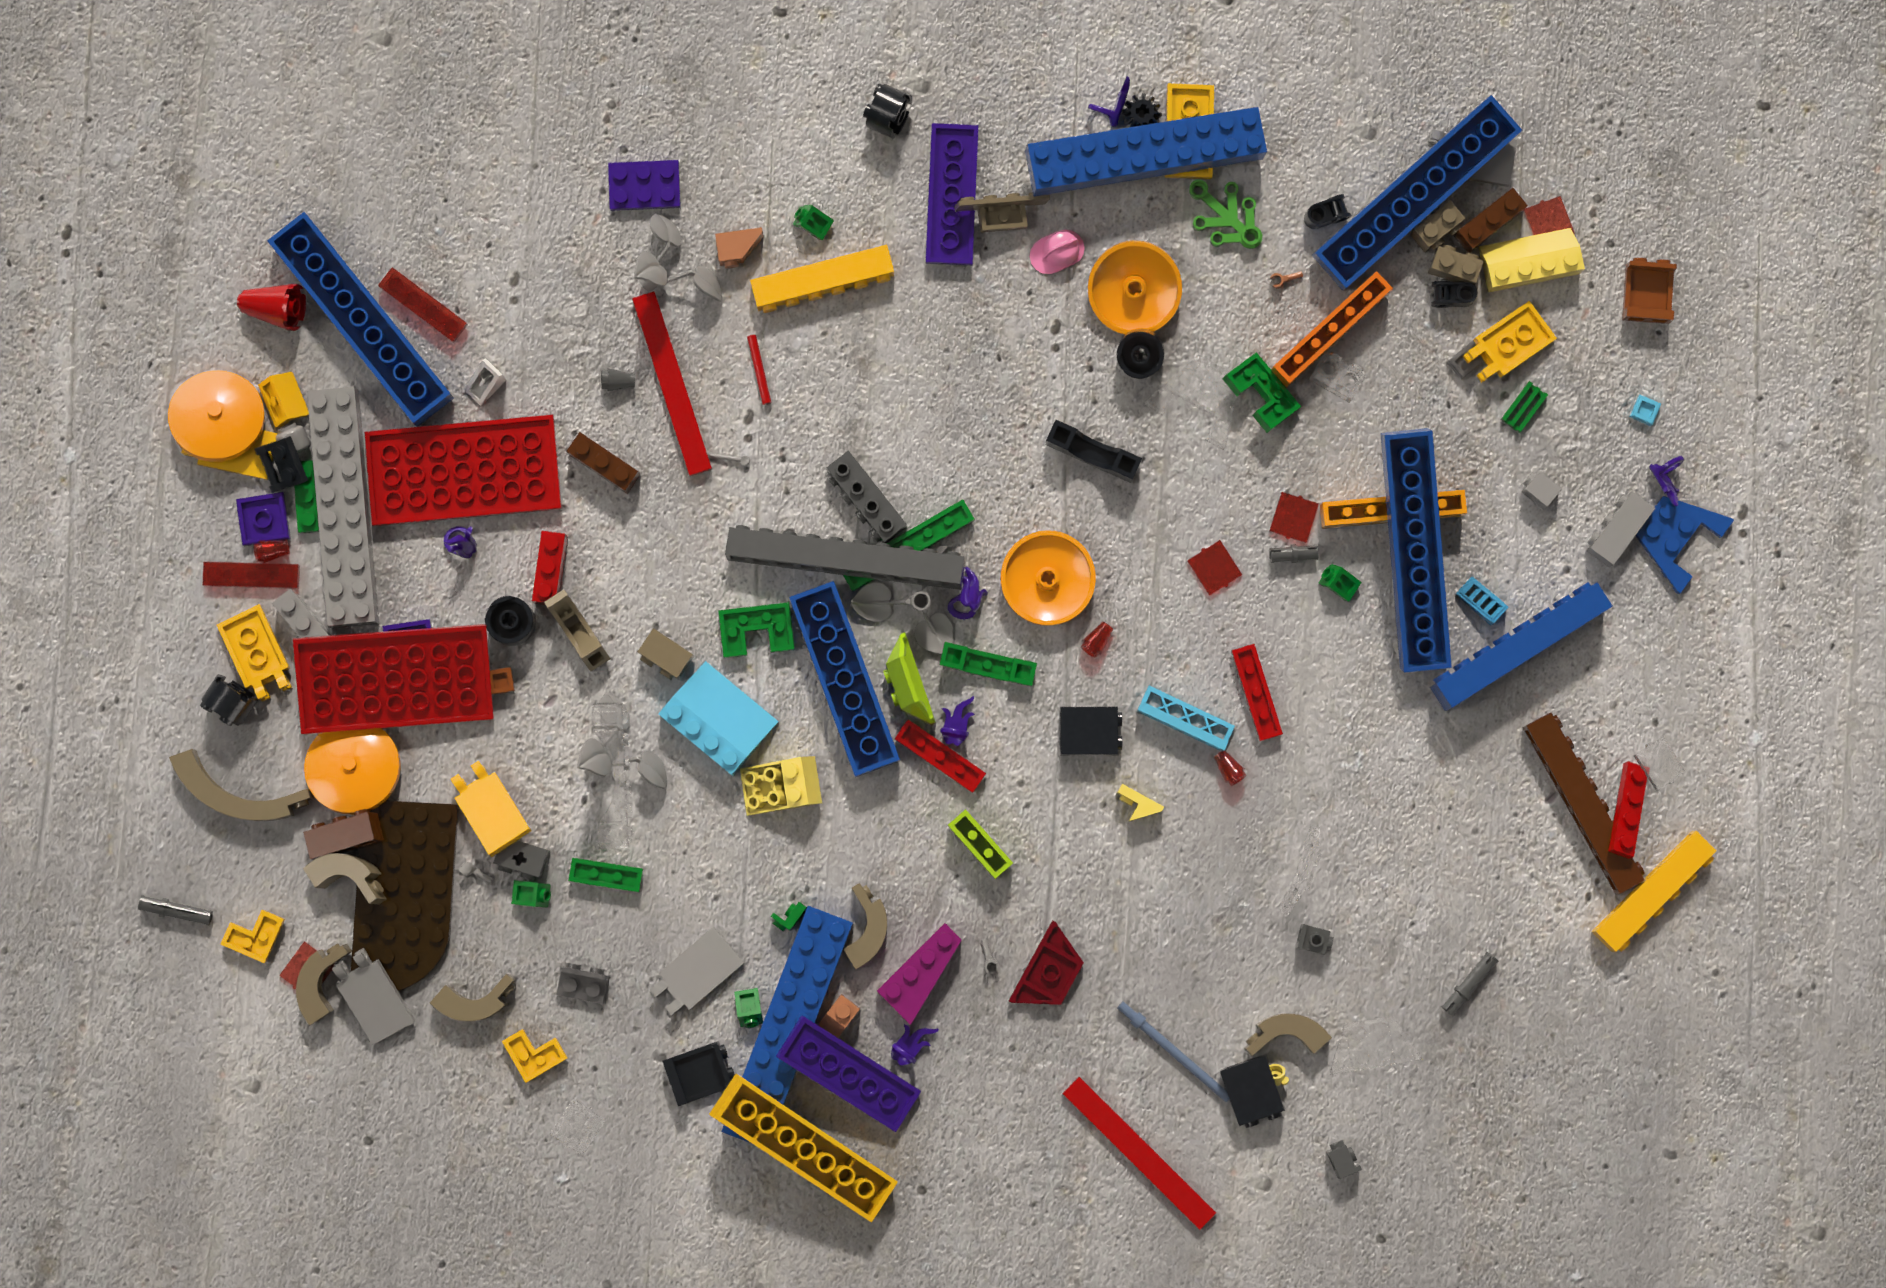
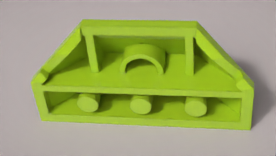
(907, 682)

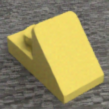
(1144, 805)

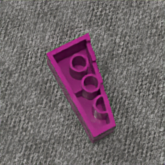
(917, 976)

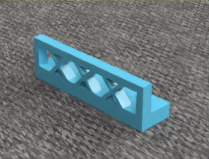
(1182, 726)

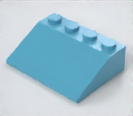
(718, 718)

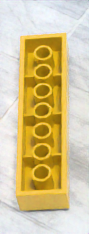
(803, 1147)

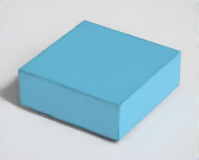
(1645, 410)

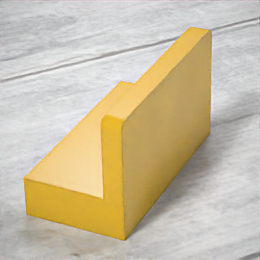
(283, 398)

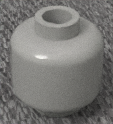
(298, 436)

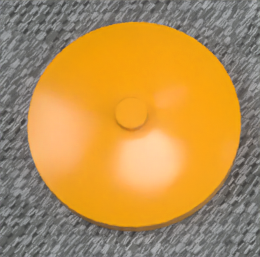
(1134, 287)
(216, 416)
(1048, 578)
(352, 769)

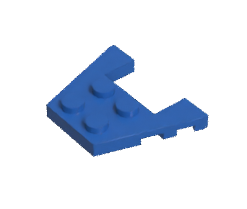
(1670, 529)

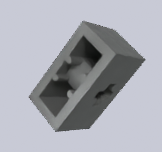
(535, 861)

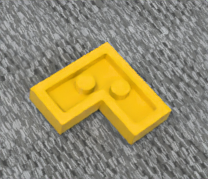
(257, 942)
(533, 1061)

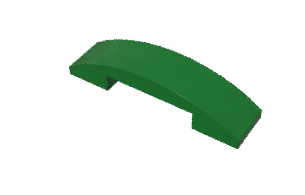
(987, 664)

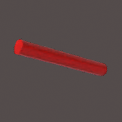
(759, 369)

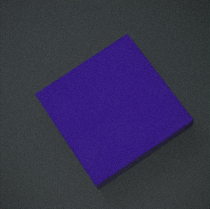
(263, 518)

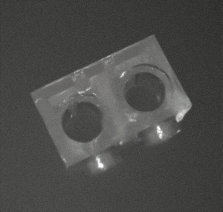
(1334, 382)

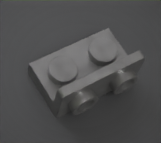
(582, 984)

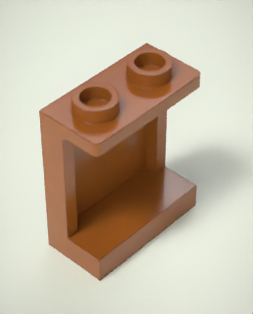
(1648, 291)

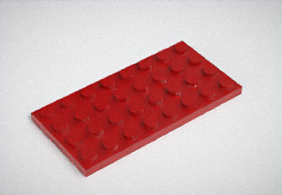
(463, 470)
(393, 678)

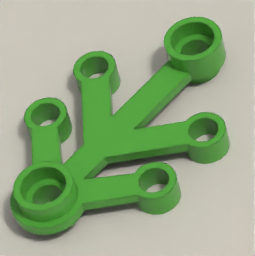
(1228, 217)

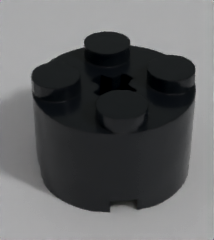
(888, 110)
(1148, 364)
(498, 614)
(228, 700)

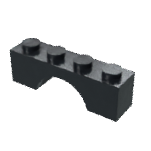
(1101, 456)

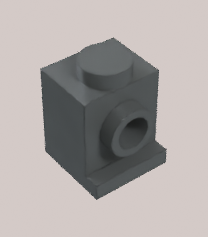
(1305, 937)
(1342, 1159)

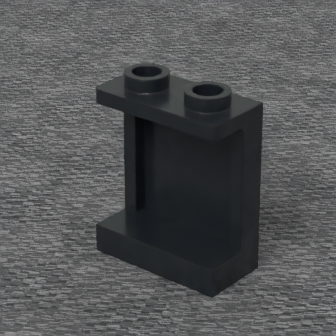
(1090, 731)
(698, 1073)
(1252, 1091)

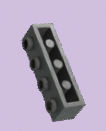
(866, 497)

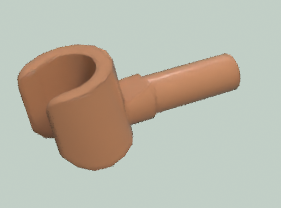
(1285, 278)

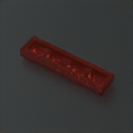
(422, 304)
(251, 575)

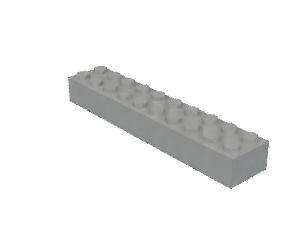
(343, 507)

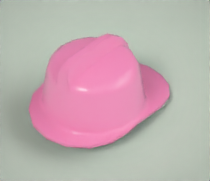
(1057, 251)

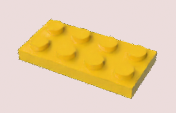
(1187, 102)

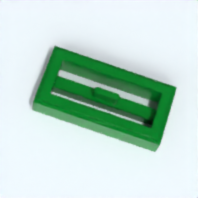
(1535, 391)

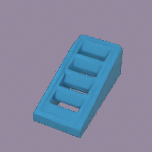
(1490, 619)

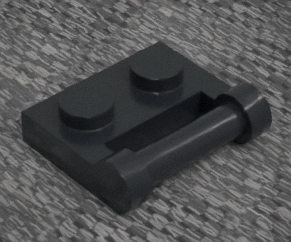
(287, 463)

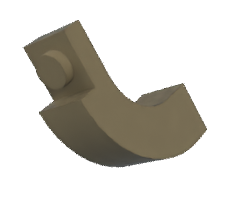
(577, 630)
(331, 867)
(871, 941)
(309, 983)
(460, 1008)
(1302, 1027)

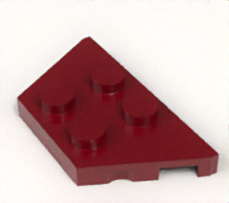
(1049, 970)

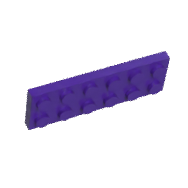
(950, 179)
(848, 1073)

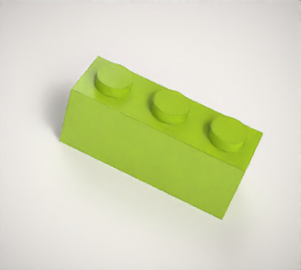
(980, 844)

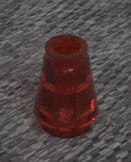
(270, 549)
(1095, 641)
(1229, 768)

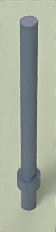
(1139, 1021)

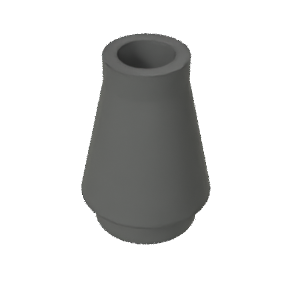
(615, 379)

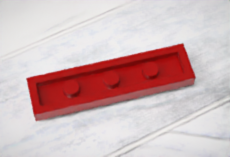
(1256, 692)
(940, 756)
(1628, 810)

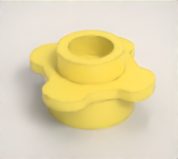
(1279, 1074)

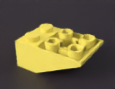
(781, 785)

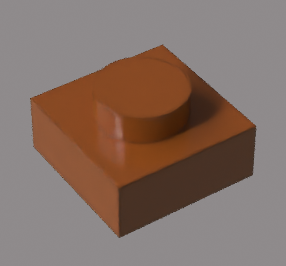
(502, 681)

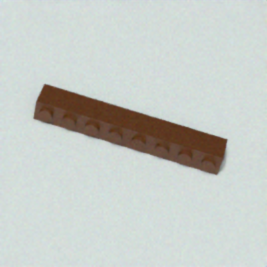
(1581, 800)

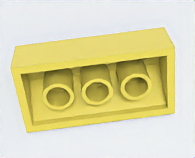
(1531, 260)

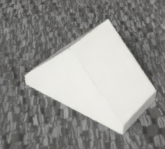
(484, 382)

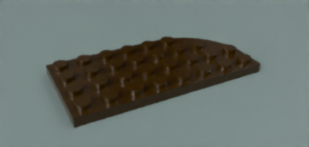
(417, 878)

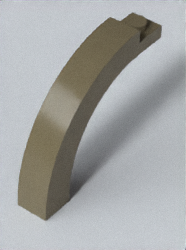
(203, 787)

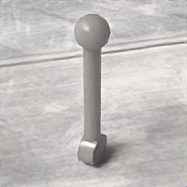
(745, 460)

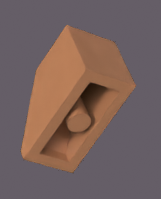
(737, 245)
(839, 1016)

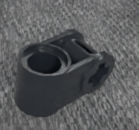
(1331, 211)
(1451, 294)

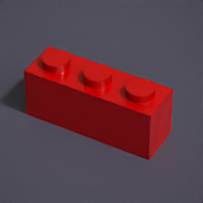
(549, 566)

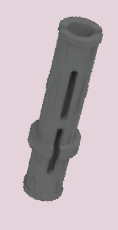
(147, 904)
(1469, 984)

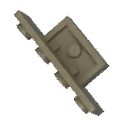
(1001, 213)

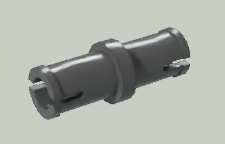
(1293, 553)

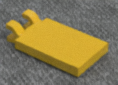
(1511, 341)
(246, 464)
(255, 651)
(490, 810)

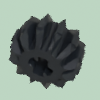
(1134, 107)

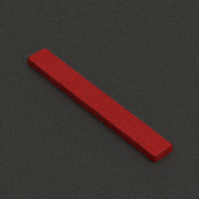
(672, 383)
(1139, 1153)

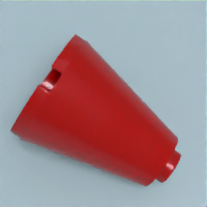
(275, 305)

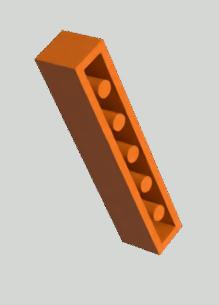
(1331, 329)

